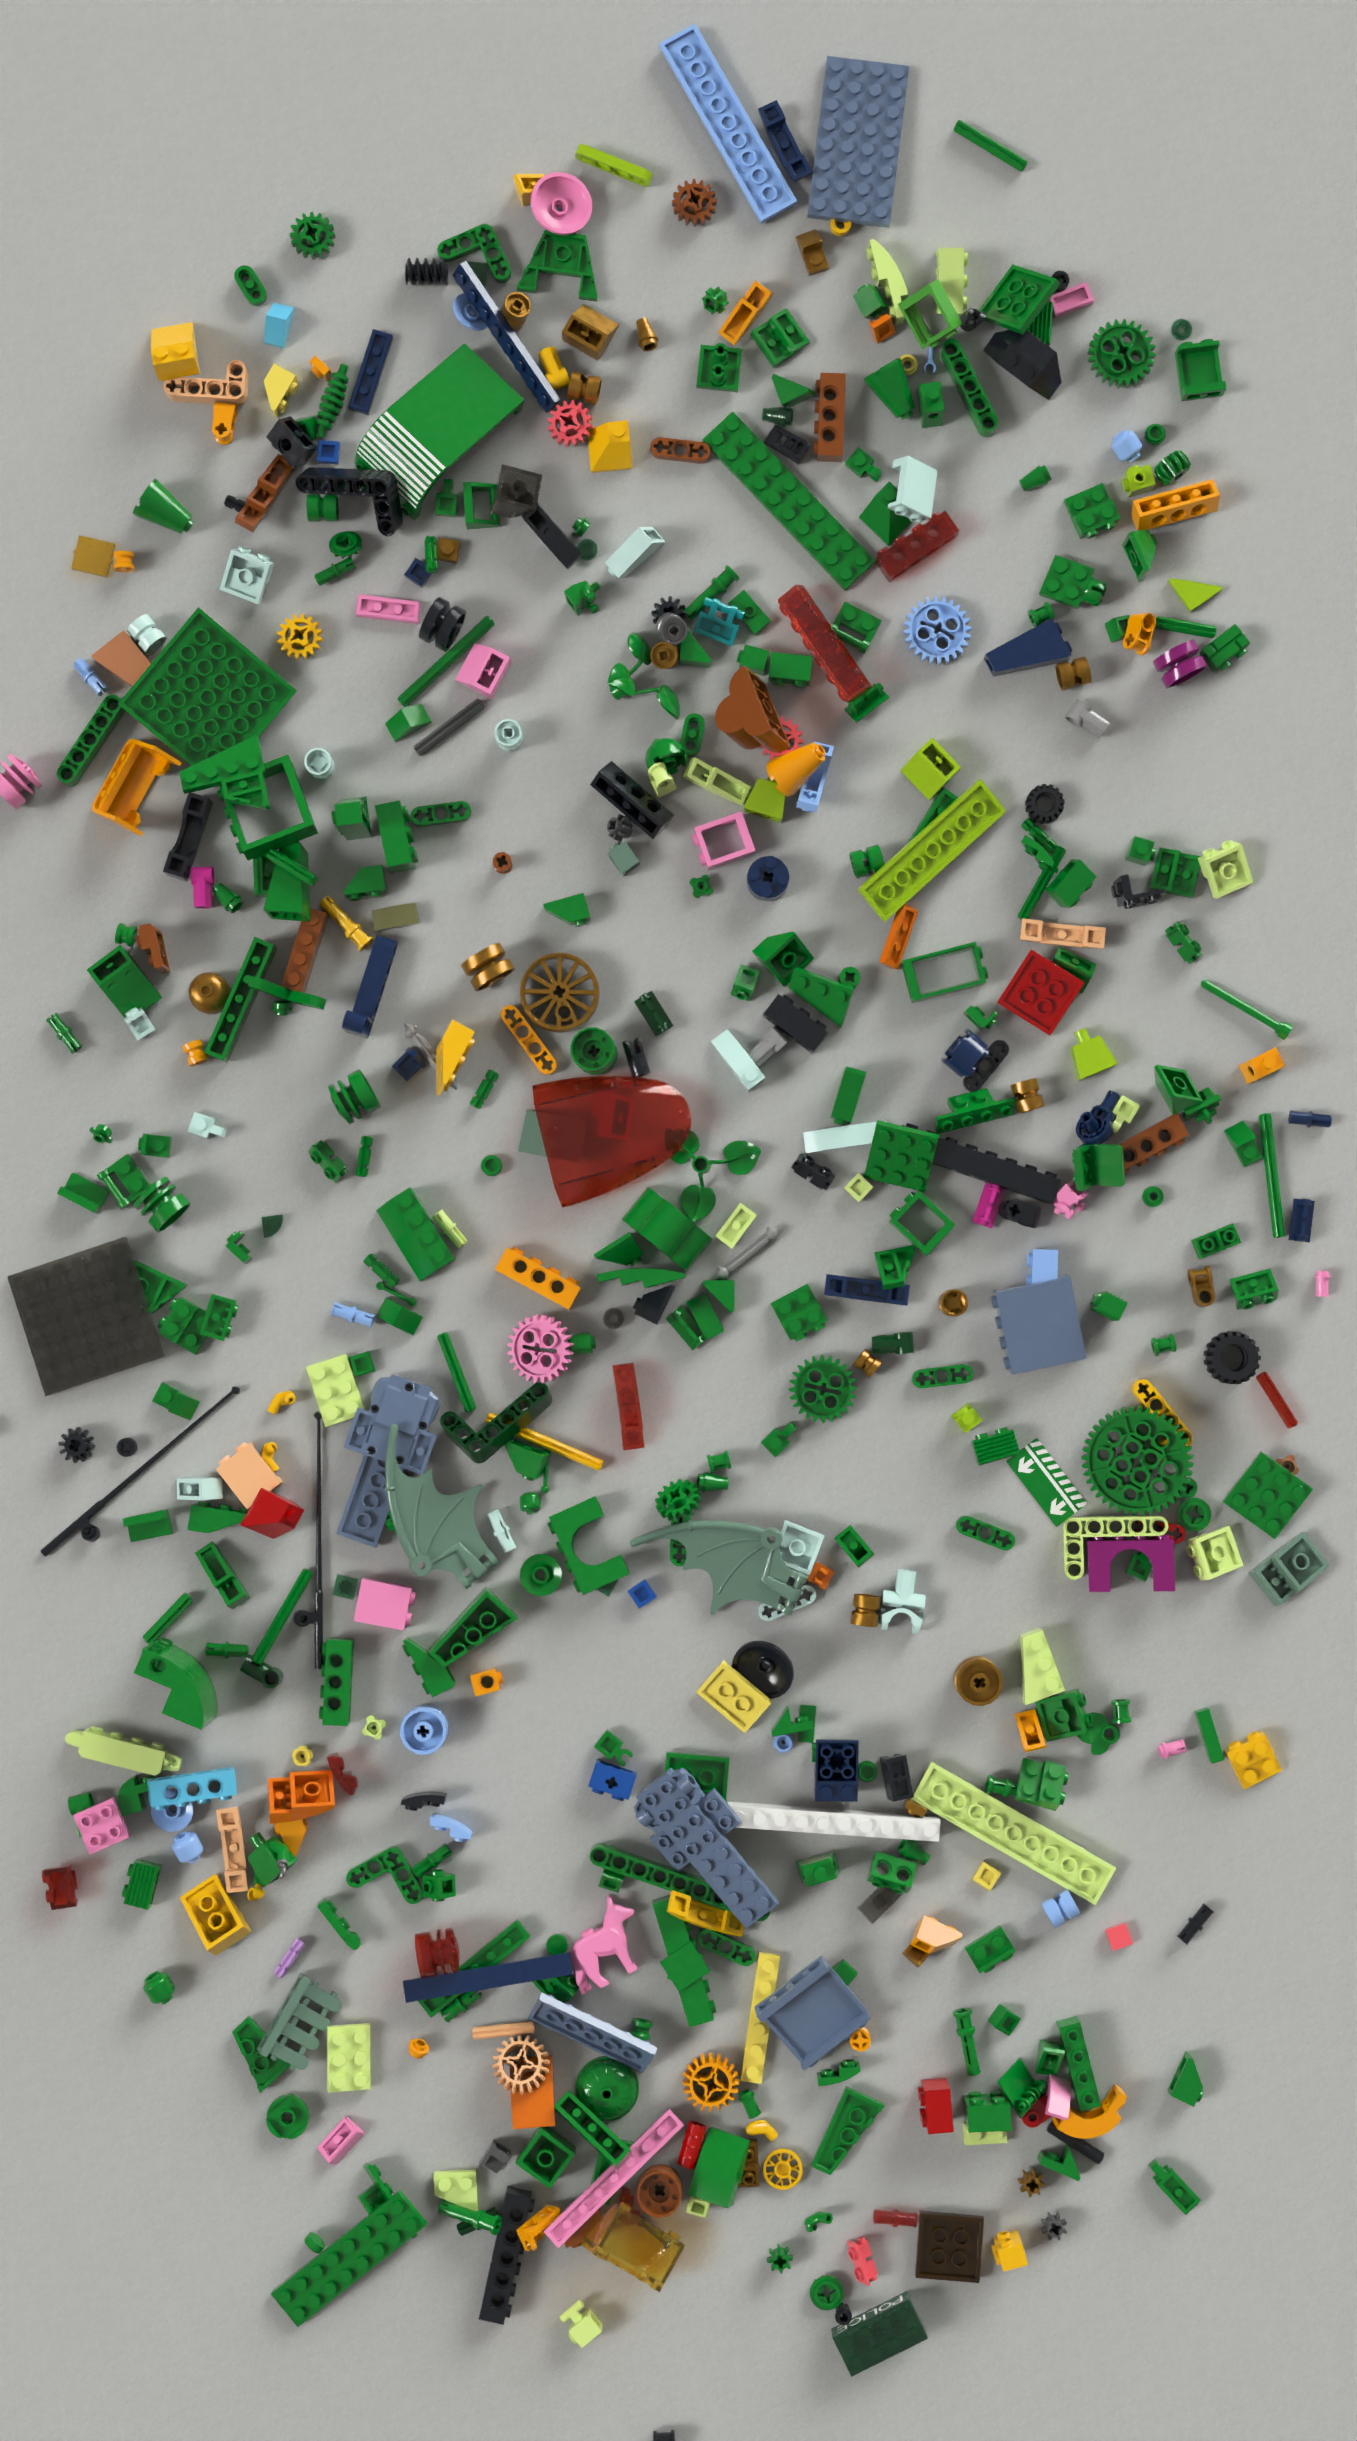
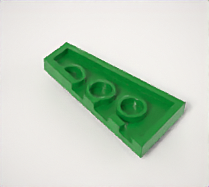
(232, 762)
(849, 2121)

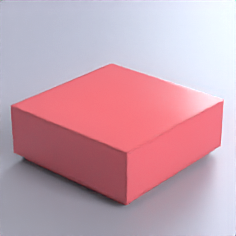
(1118, 1936)

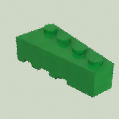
(475, 1624)

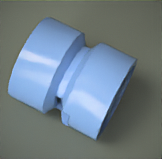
(1061, 1908)

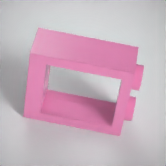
(744, 835)

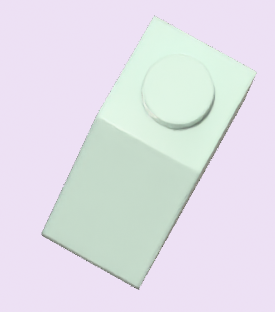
(199, 1488)

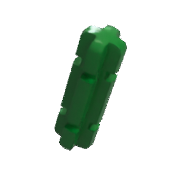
(431, 554)
(1039, 835)
(484, 1089)
(364, 1156)
(381, 1270)

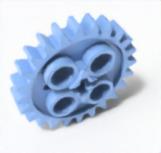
(945, 613)

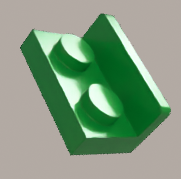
(1254, 1289)
(218, 1316)
(990, 1950)
(561, 1987)

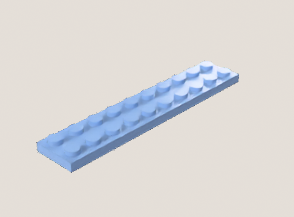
(727, 123)

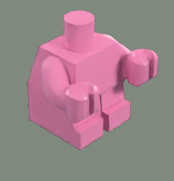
(1067, 1198)

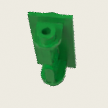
(866, 703)
(1189, 947)
(333, 1169)
(686, 1327)

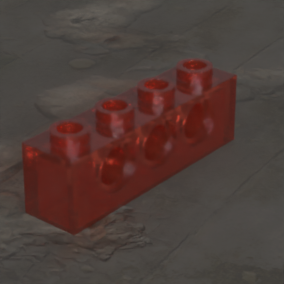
(893, 568)

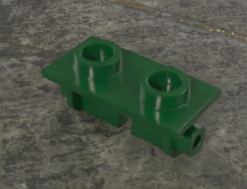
(653, 1013)

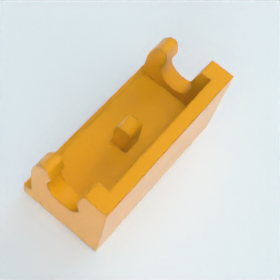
(534, 2228)

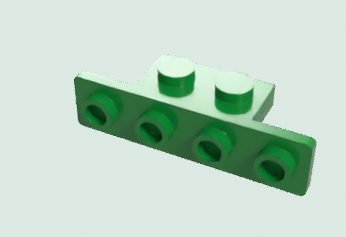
(973, 1109)
(376, 2193)

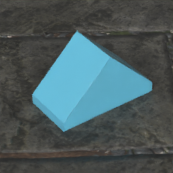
(278, 325)

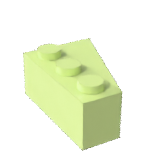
(951, 276)
(1039, 1670)

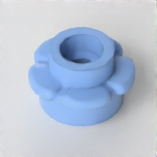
(783, 1748)

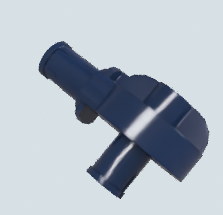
(1098, 1121)

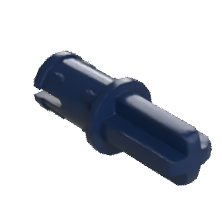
(1309, 1119)

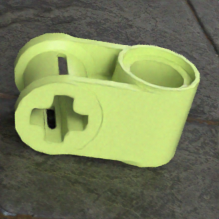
(661, 780)

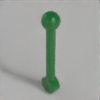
(381, 1286)
(545, 1488)

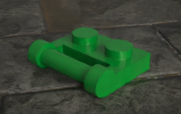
(857, 621)
(130, 1177)

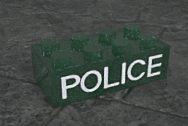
(879, 2333)

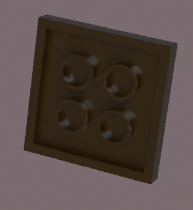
(949, 2246)

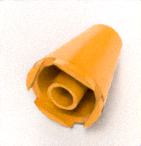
(795, 767)

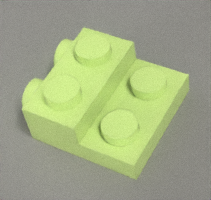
(1225, 868)
(1214, 1553)

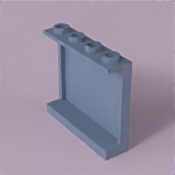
(1039, 1325)
(813, 2012)

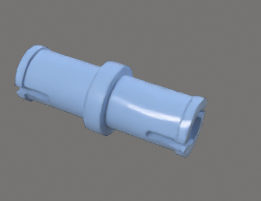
(353, 1314)

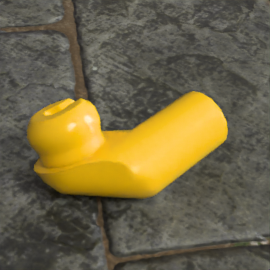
(280, 1399)
(267, 1454)
(761, 2127)

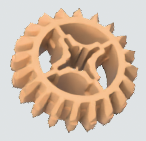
(530, 2067)

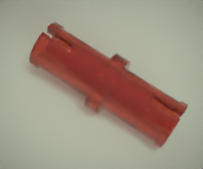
(894, 2218)

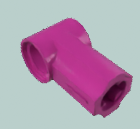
(202, 880)

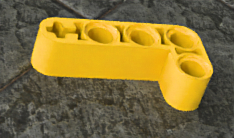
(1163, 1408)

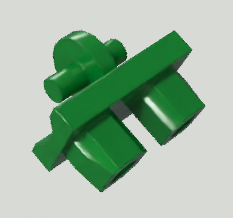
(1210, 1101)

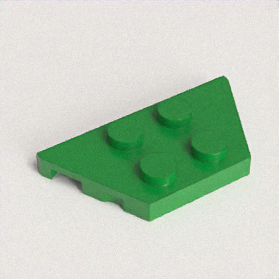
(157, 1286)

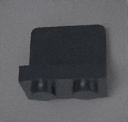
(1123, 893)

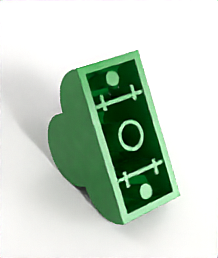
(667, 1229)

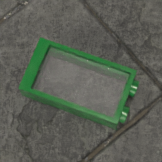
(944, 972)

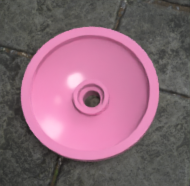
(569, 195)

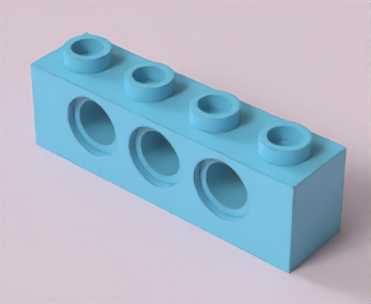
(158, 1787)

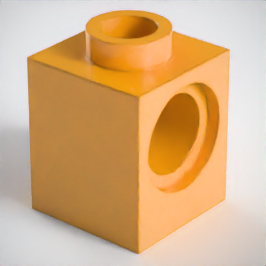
(480, 1688)

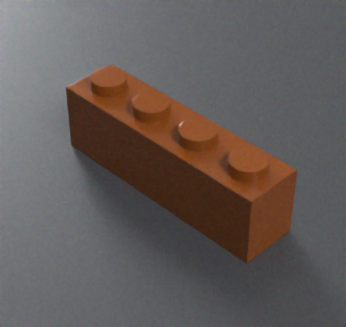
(305, 951)

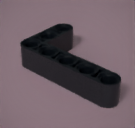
(355, 486)

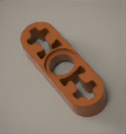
(676, 442)

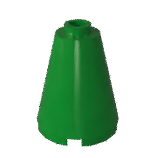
(892, 388)
(163, 509)

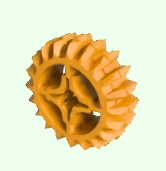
(701, 2078)

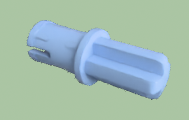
(90, 677)

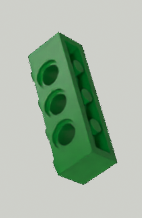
(345, 1648)
(1078, 2063)
(593, 2130)

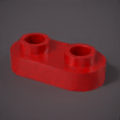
(1038, 2109)

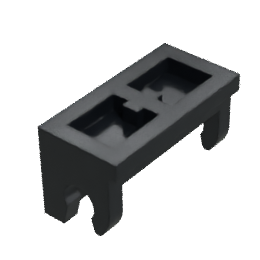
(896, 1777)

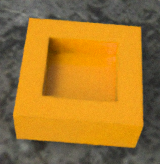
(319, 369)

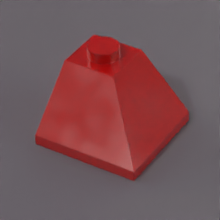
(272, 1514)

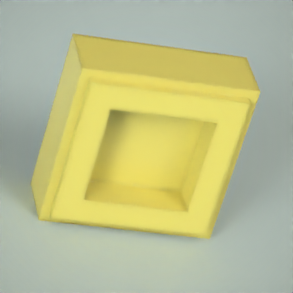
(986, 1875)

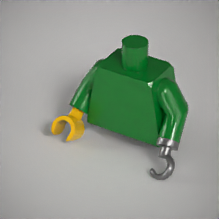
(269, 1862)

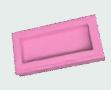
(1071, 300)

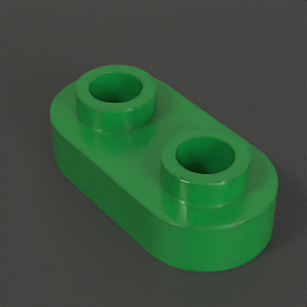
(251, 286)
(692, 735)

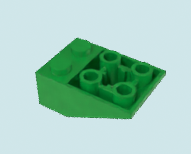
(124, 981)

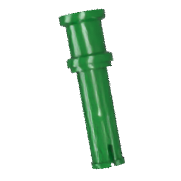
(718, 586)
(1000, 1786)
(965, 2031)
(478, 2219)

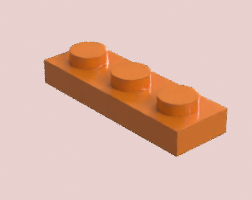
(898, 937)

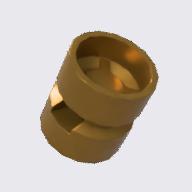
(516, 309)
(584, 388)
(665, 655)
(1073, 673)
(1027, 1095)
(953, 1302)
(865, 1610)

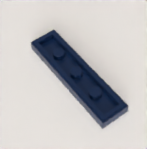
(370, 372)

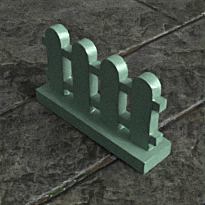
(289, 2029)

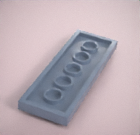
(592, 2032)

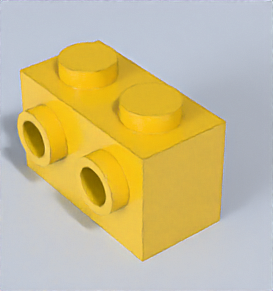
(1009, 2250)

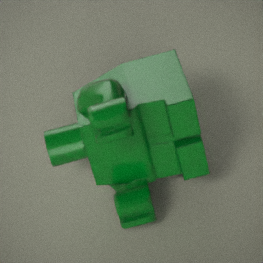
(582, 596)

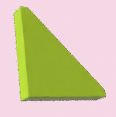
(1193, 593)

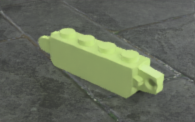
(123, 1752)

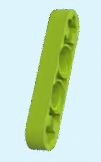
(614, 165)

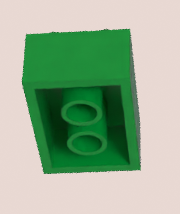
(396, 836)

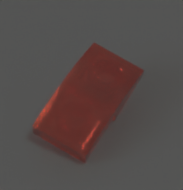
(345, 1779)

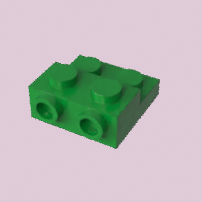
(1092, 511)
(799, 1313)
(183, 1325)
(1064, 1715)
(1041, 1784)

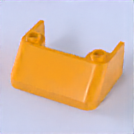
(129, 782)

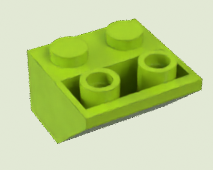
(930, 769)

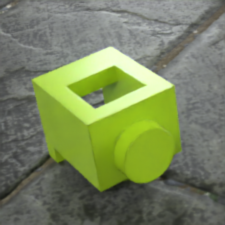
(966, 1418)

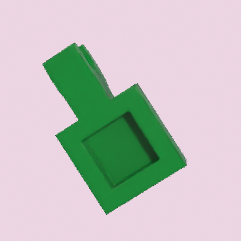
(862, 463)
(446, 502)
(777, 1440)

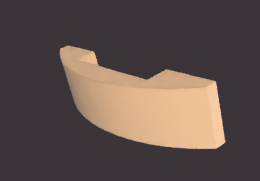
(1062, 935)
(233, 1849)

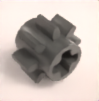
(619, 828)
(1057, 2232)

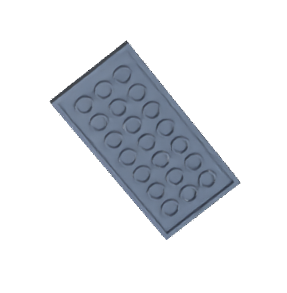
(858, 141)

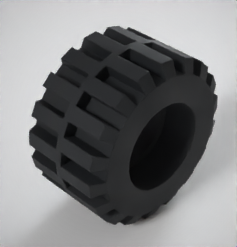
(1249, 1362)

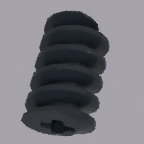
(426, 272)

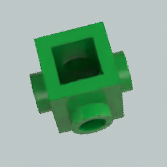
(438, 1885)

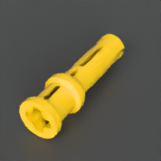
(352, 930)

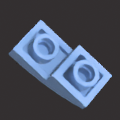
(458, 1830)

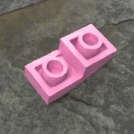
(1058, 2097)

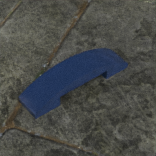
(783, 141)
(865, 1290)

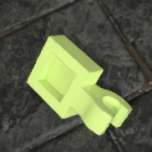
(1124, 1112)

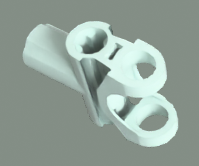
(903, 1600)

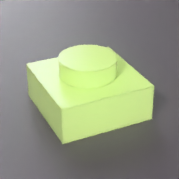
(858, 1187)

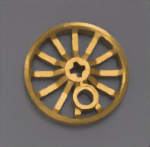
(567, 996)

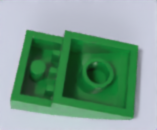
(720, 2168)

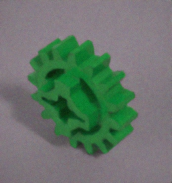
(321, 232)
(678, 1500)

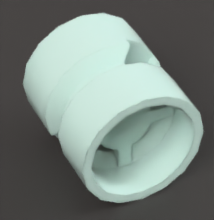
(149, 637)
(508, 735)
(319, 764)

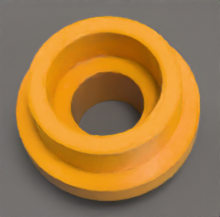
(418, 2048)

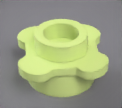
(376, 1733)

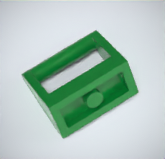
(471, 522)

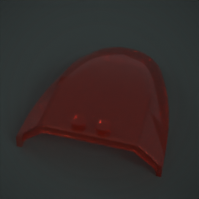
(607, 1131)

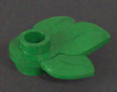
(1096, 1734)

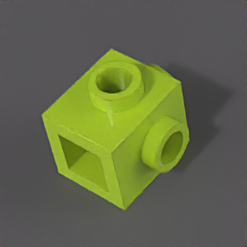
(1138, 480)

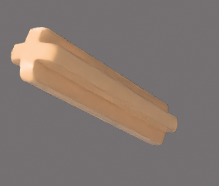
(503, 2030)

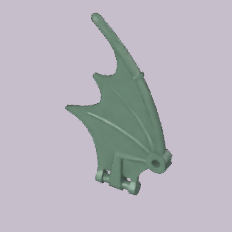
(434, 1525)
(738, 1559)

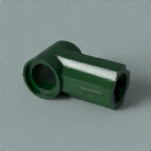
(898, 1343)
(261, 1672)

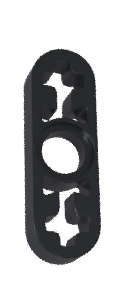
(1000, 1057)

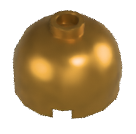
(209, 992)

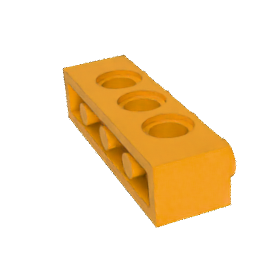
(1175, 505)
(507, 1267)

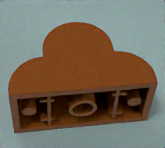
(750, 714)

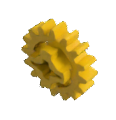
(306, 631)

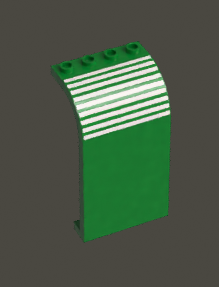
(437, 425)

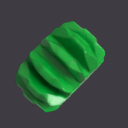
(1172, 467)

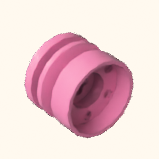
(15, 780)

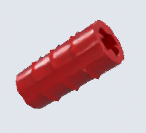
(691, 2144)

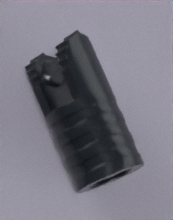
(973, 314)
(638, 1062)

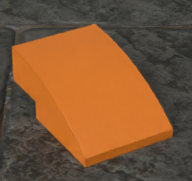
(300, 1795)
(537, 2107)

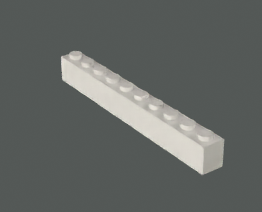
(837, 1821)

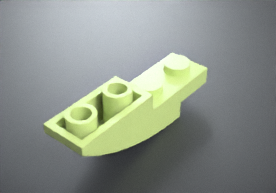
(888, 275)

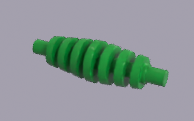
(332, 401)

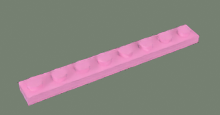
(611, 2180)

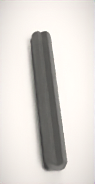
(449, 727)

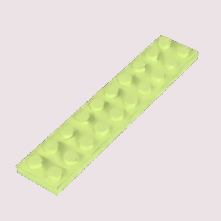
(1013, 1833)

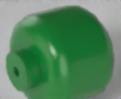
(530, 1502)

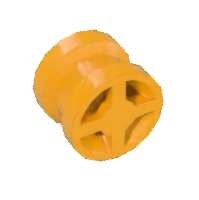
(123, 561)
(860, 2043)

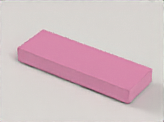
(388, 609)

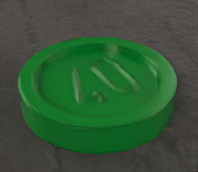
(557, 1944)

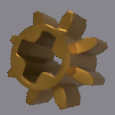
(1035, 2186)

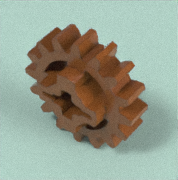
(687, 209)

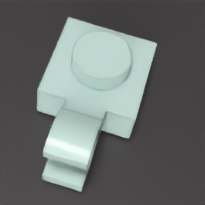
(204, 1126)

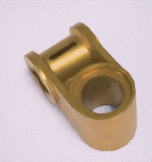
(1201, 1284)

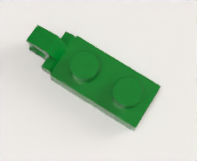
(1174, 2187)

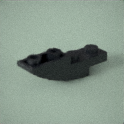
(553, 536)

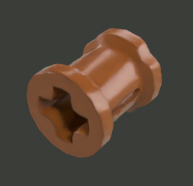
(499, 857)

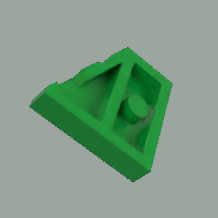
(247, 790)
(894, 1266)

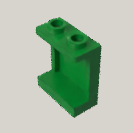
(1199, 370)

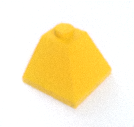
(610, 447)

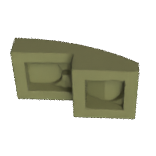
(395, 916)

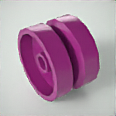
(1180, 664)

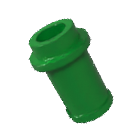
(749, 2103)

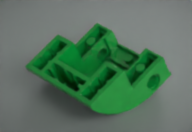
(192, 1690)

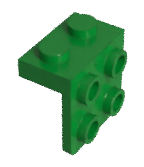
(1098, 1166)

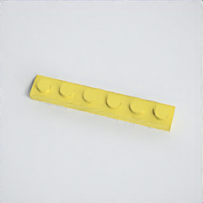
(759, 2031)

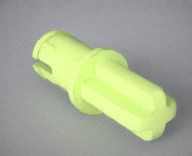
(449, 1228)

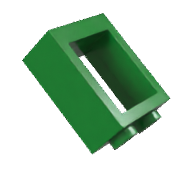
(936, 1238)

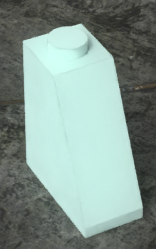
(634, 551)

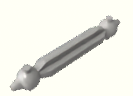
(424, 1048)
(747, 1252)

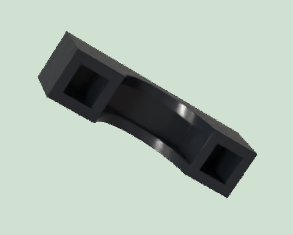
(193, 824)

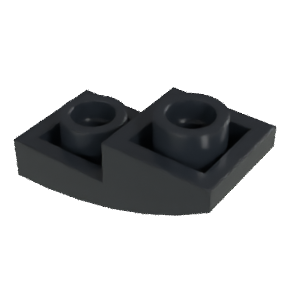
(416, 1800)

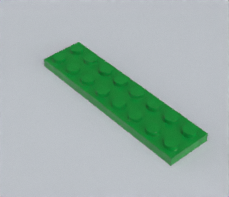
(349, 2258)

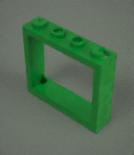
(282, 837)

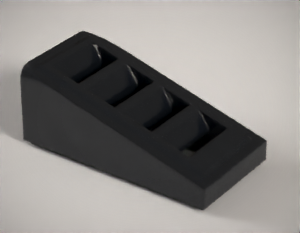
(795, 457)

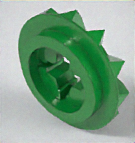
(340, 540)
(1199, 1522)
(820, 2300)

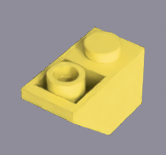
(279, 387)

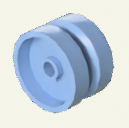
(412, 1734)

